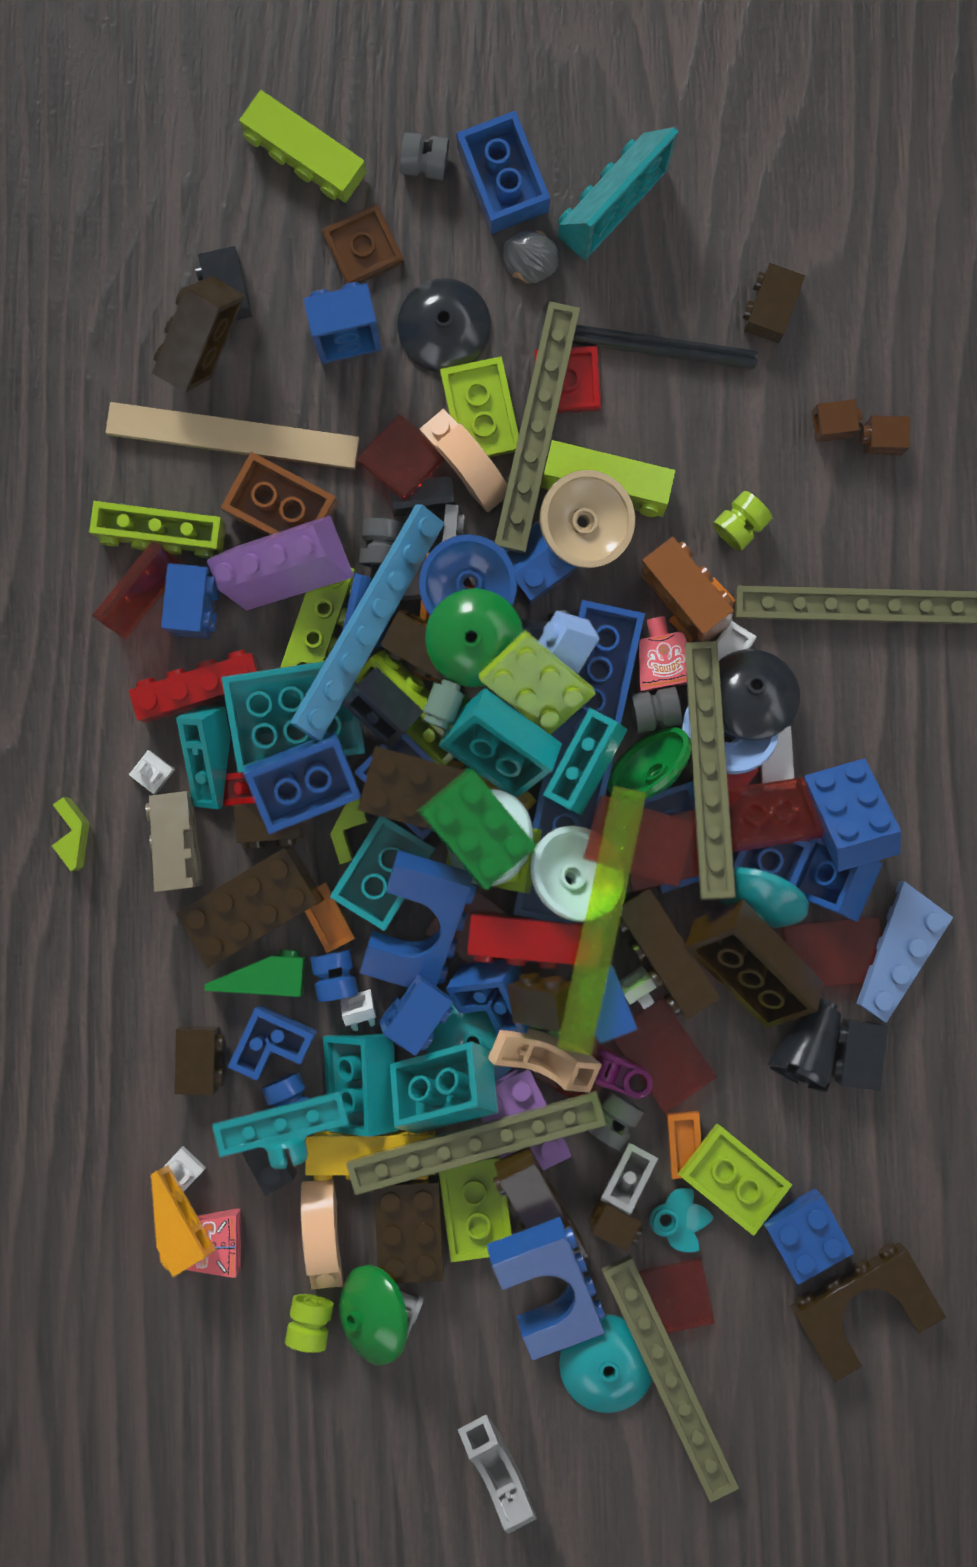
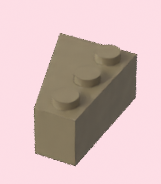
(174, 841)

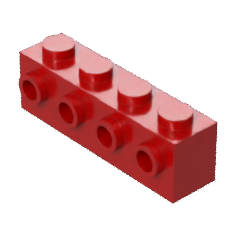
(188, 689)
(523, 940)

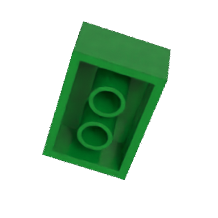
(477, 828)

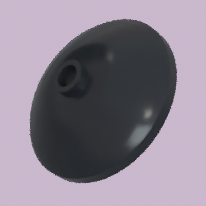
(444, 344)
(753, 712)

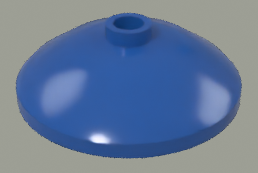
(465, 557)

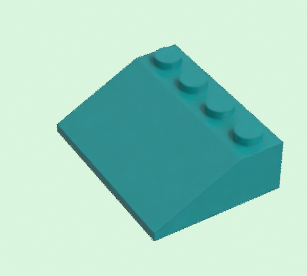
(617, 192)
(264, 705)

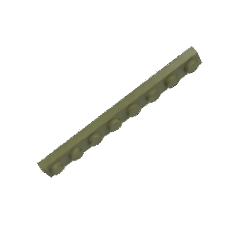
(537, 427)
(856, 605)
(709, 771)
(476, 1143)
(670, 1378)

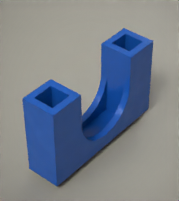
(443, 891)
(549, 1252)

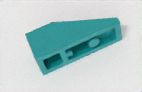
(205, 750)

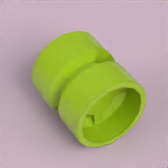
(746, 516)
(308, 1329)

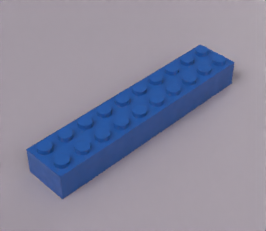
(609, 673)

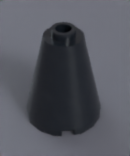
(810, 1048)

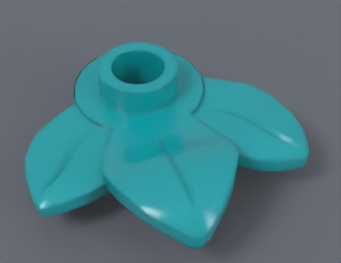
(685, 1220)

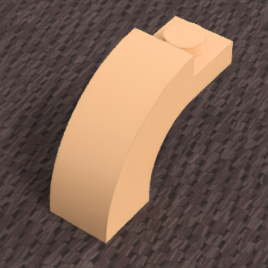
(467, 459)
(540, 1053)
(321, 1234)

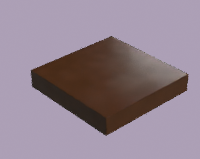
(362, 245)

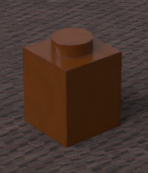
(836, 420)
(886, 435)

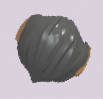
(530, 256)

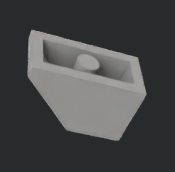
(629, 1179)

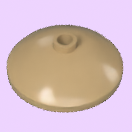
(605, 509)

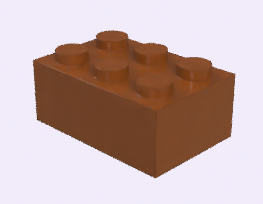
(274, 498)
(687, 590)

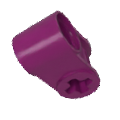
(620, 1073)

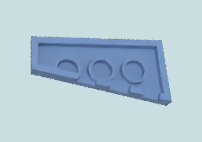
(907, 942)

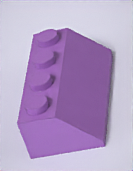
(281, 564)

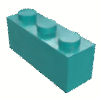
(585, 761)

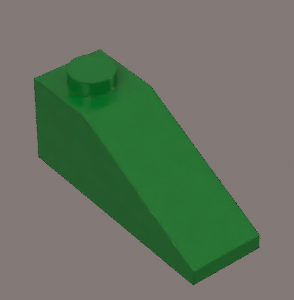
(275, 975)

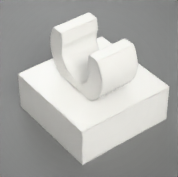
(152, 772)
(637, 987)
(358, 1009)
(185, 1167)

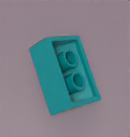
(361, 1071)

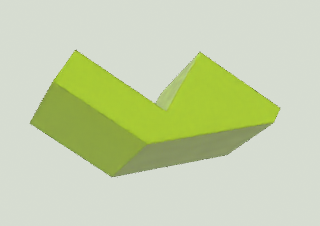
(349, 818)
(73, 845)

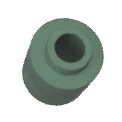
(443, 704)

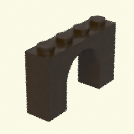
(889, 1271)

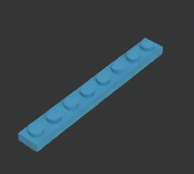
(367, 623)

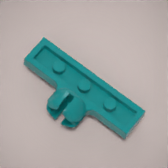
(281, 1128)

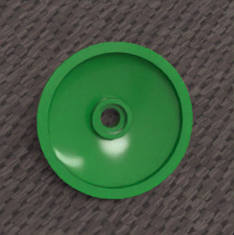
(463, 612)
(652, 762)
(373, 1315)

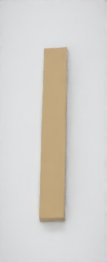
(232, 435)

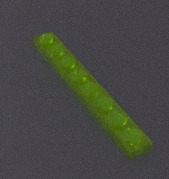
(601, 921)

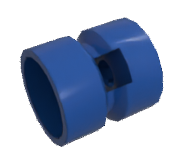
(337, 986)
(284, 1090)

